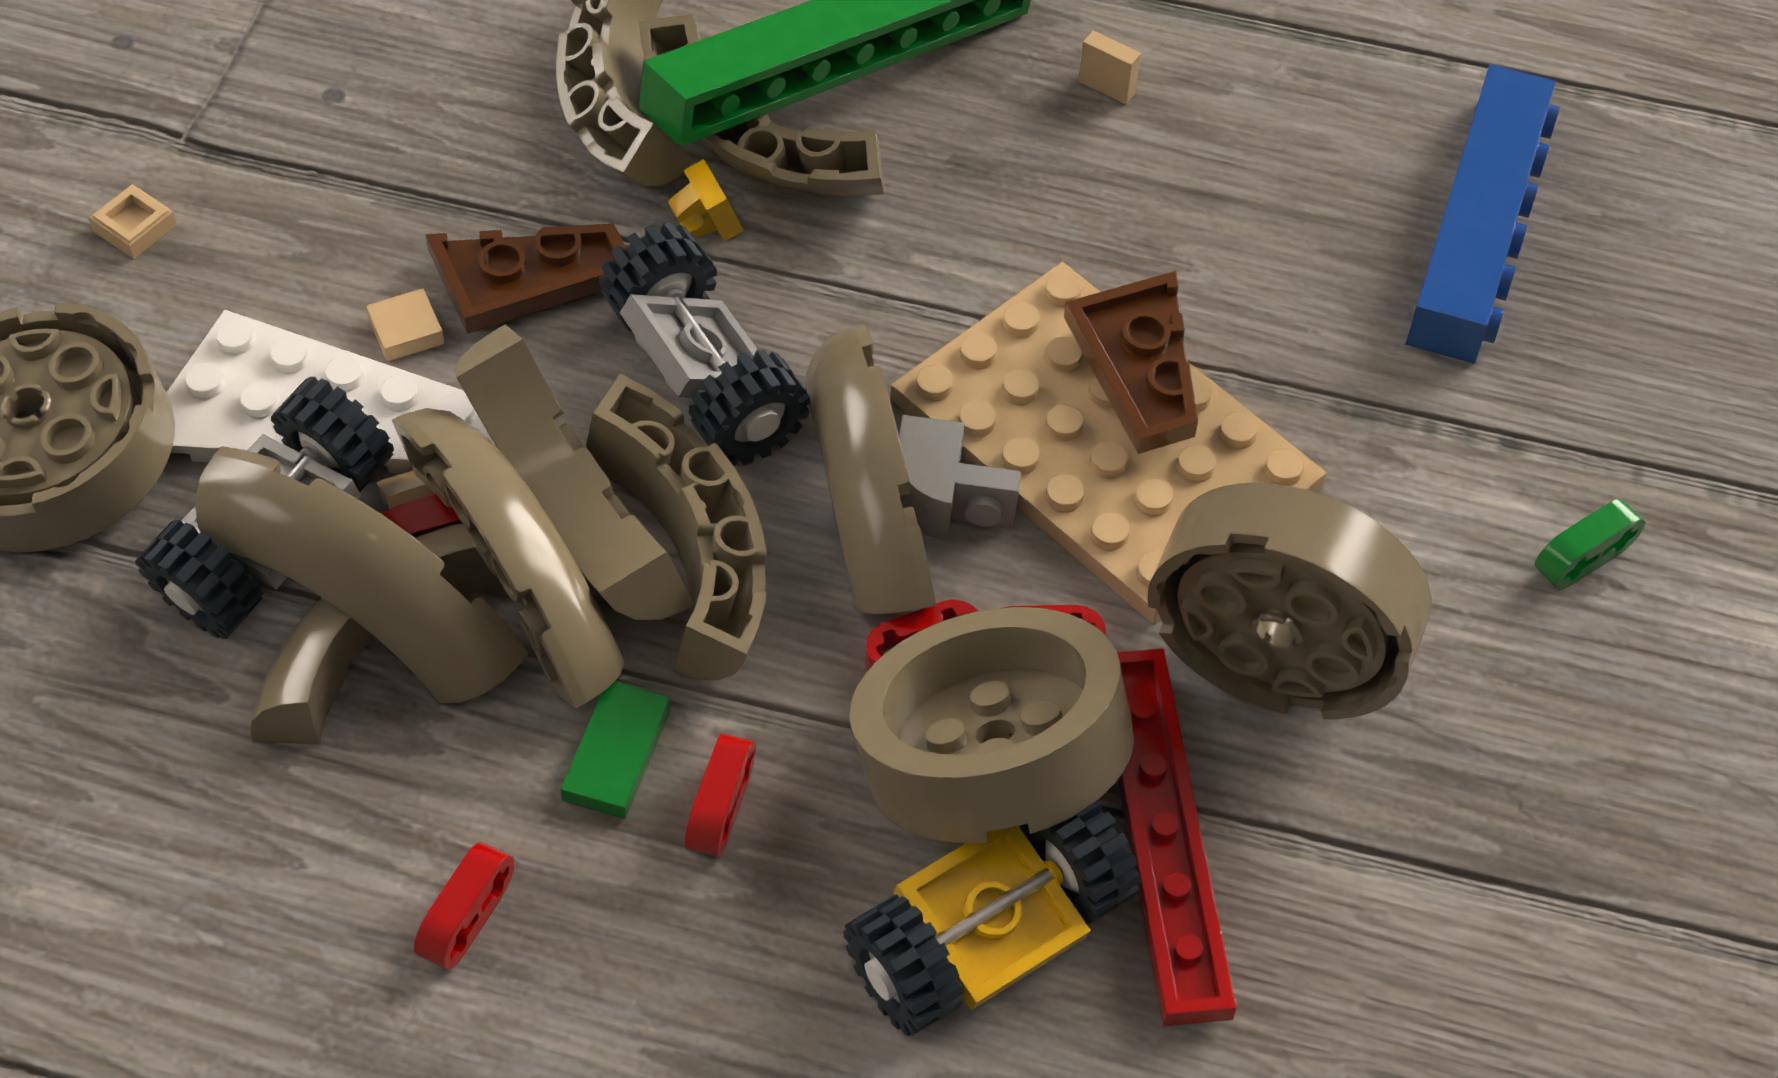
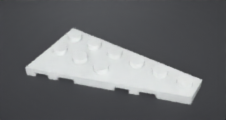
(253, 367)

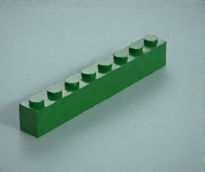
(799, 56)

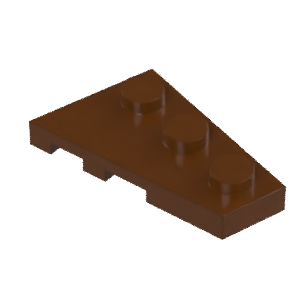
(517, 276)
(1139, 358)

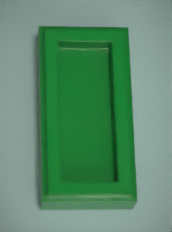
(616, 749)

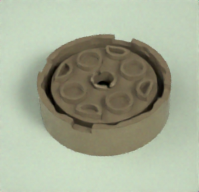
(99, 431)
(1283, 553)
(1026, 683)

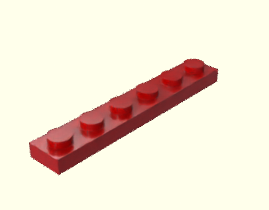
(1170, 853)

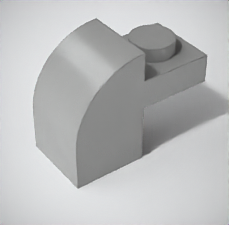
(950, 489)

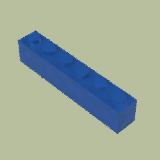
(1482, 216)

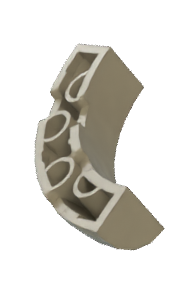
(600, 91)
(795, 160)
(867, 476)
(566, 480)
(703, 509)
(517, 548)
(360, 567)
(327, 640)

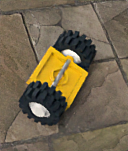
(989, 916)

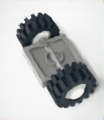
(740, 392)
(321, 439)

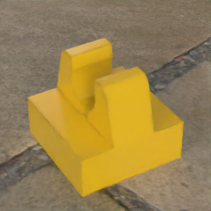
(703, 205)

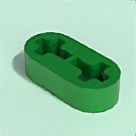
(1589, 544)

